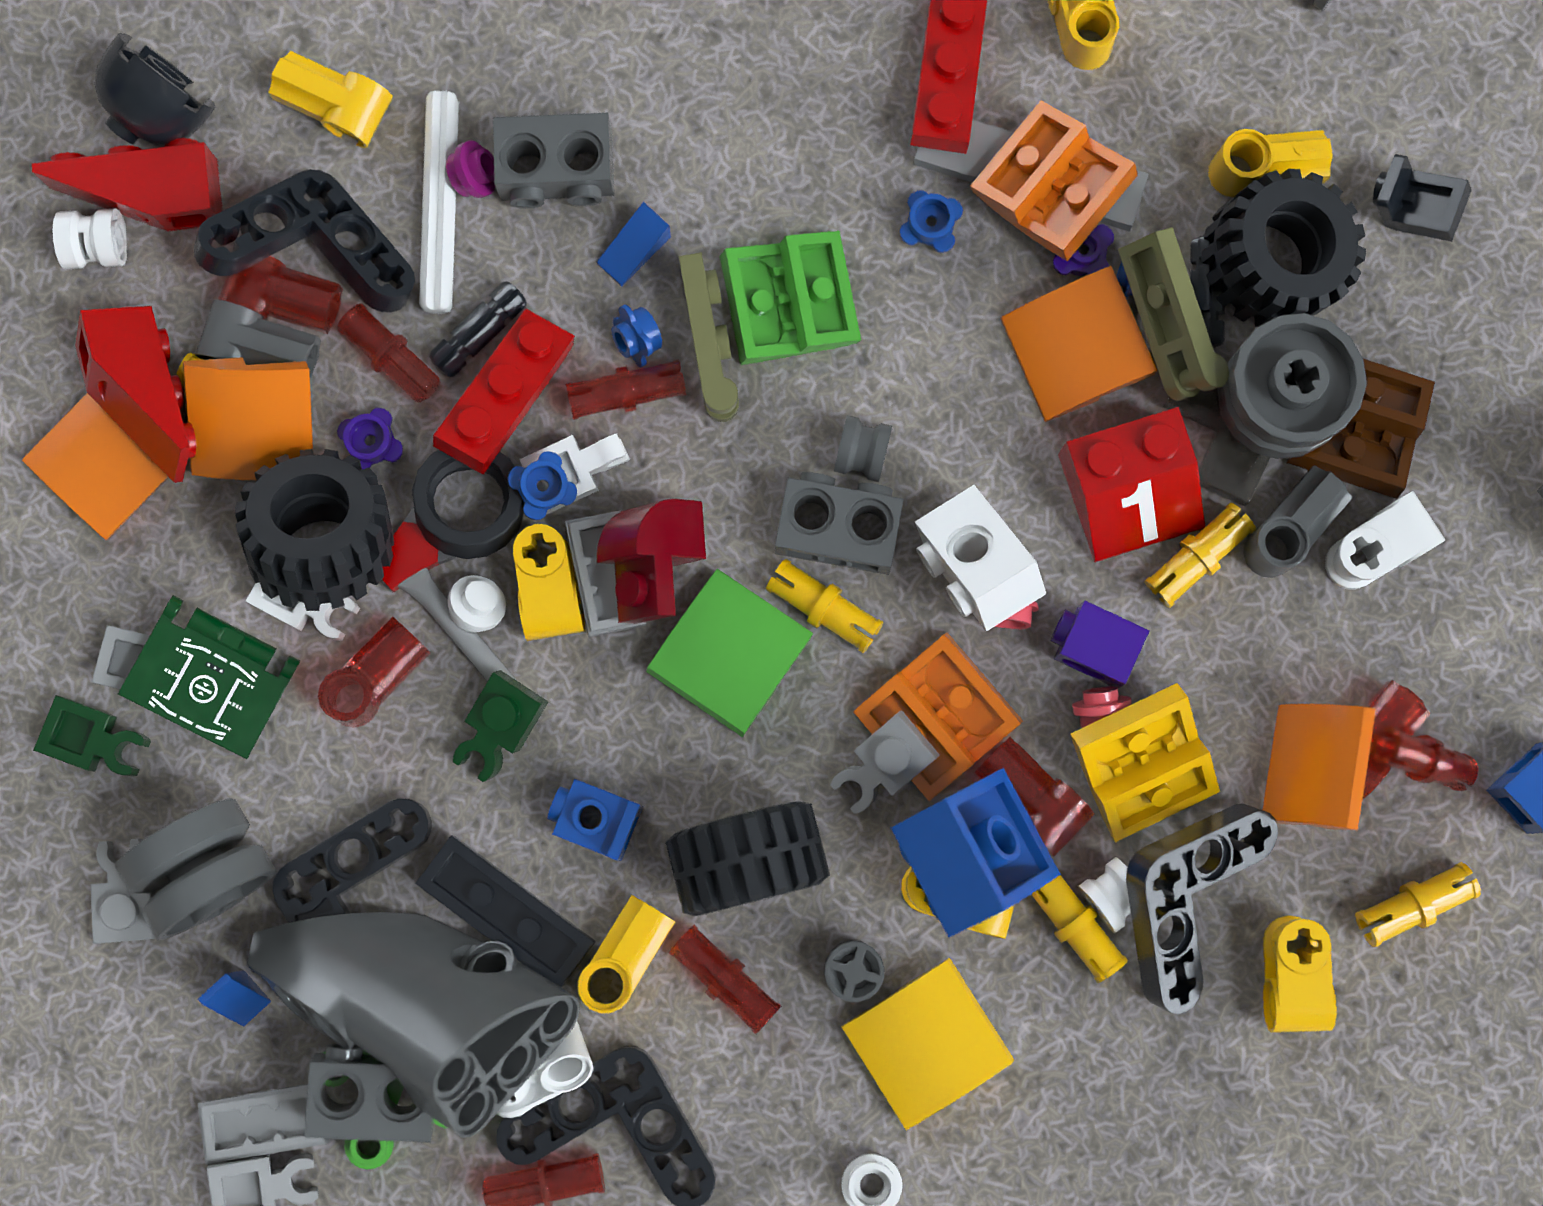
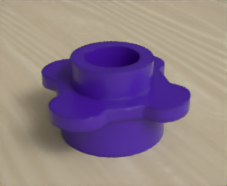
(1094, 260)
(375, 424)

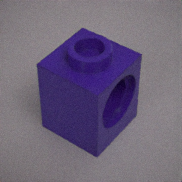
(1098, 643)

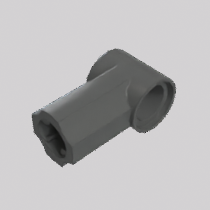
(241, 332)
(1297, 522)

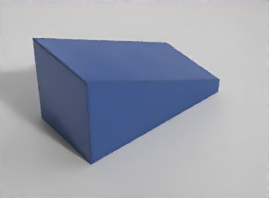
(635, 244)
(235, 997)

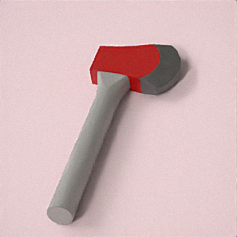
(410, 572)

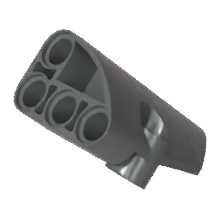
(425, 1000)

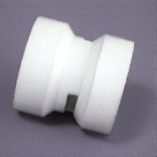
(90, 238)

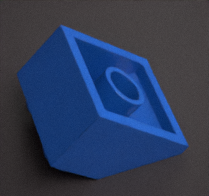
(975, 853)

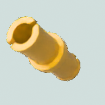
(1200, 554)
(824, 605)
(1418, 904)
(1079, 928)

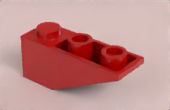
(158, 186)
(129, 378)

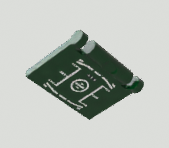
(208, 678)

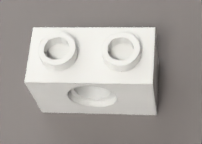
(970, 530)

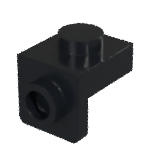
(1420, 200)

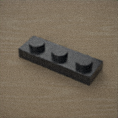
(505, 911)

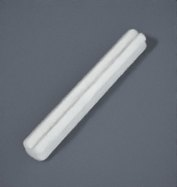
(438, 204)

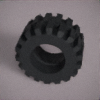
(1315, 223)
(308, 492)
(747, 858)

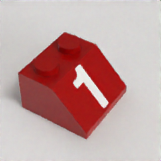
(1134, 484)

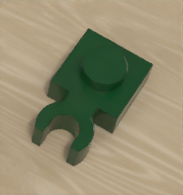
(503, 718)
(84, 735)

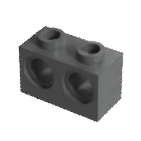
(555, 142)
(835, 540)
(371, 1113)

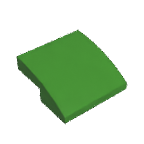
(790, 297)
(729, 652)

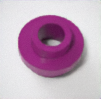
(471, 170)

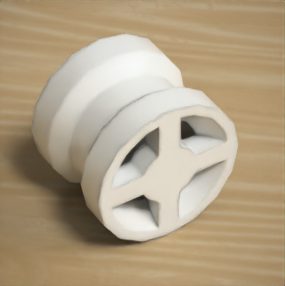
(1109, 895)

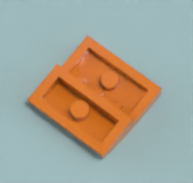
(1054, 180)
(1078, 344)
(246, 415)
(95, 467)
(949, 706)
(1319, 765)

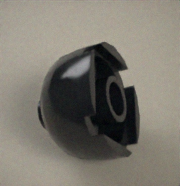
(146, 95)

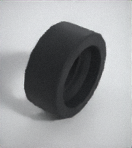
(455, 542)

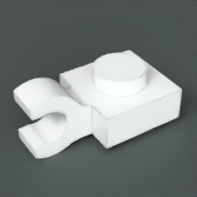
(583, 463)

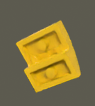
(1145, 762)
(928, 1044)

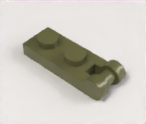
(1172, 316)
(709, 341)

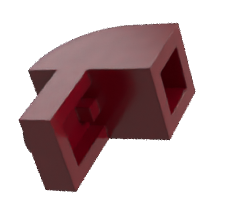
(644, 549)

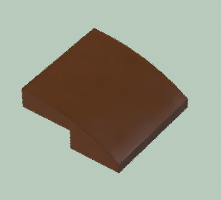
(1381, 436)

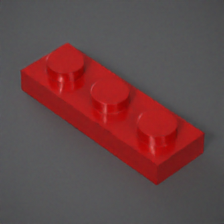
(949, 75)
(503, 391)

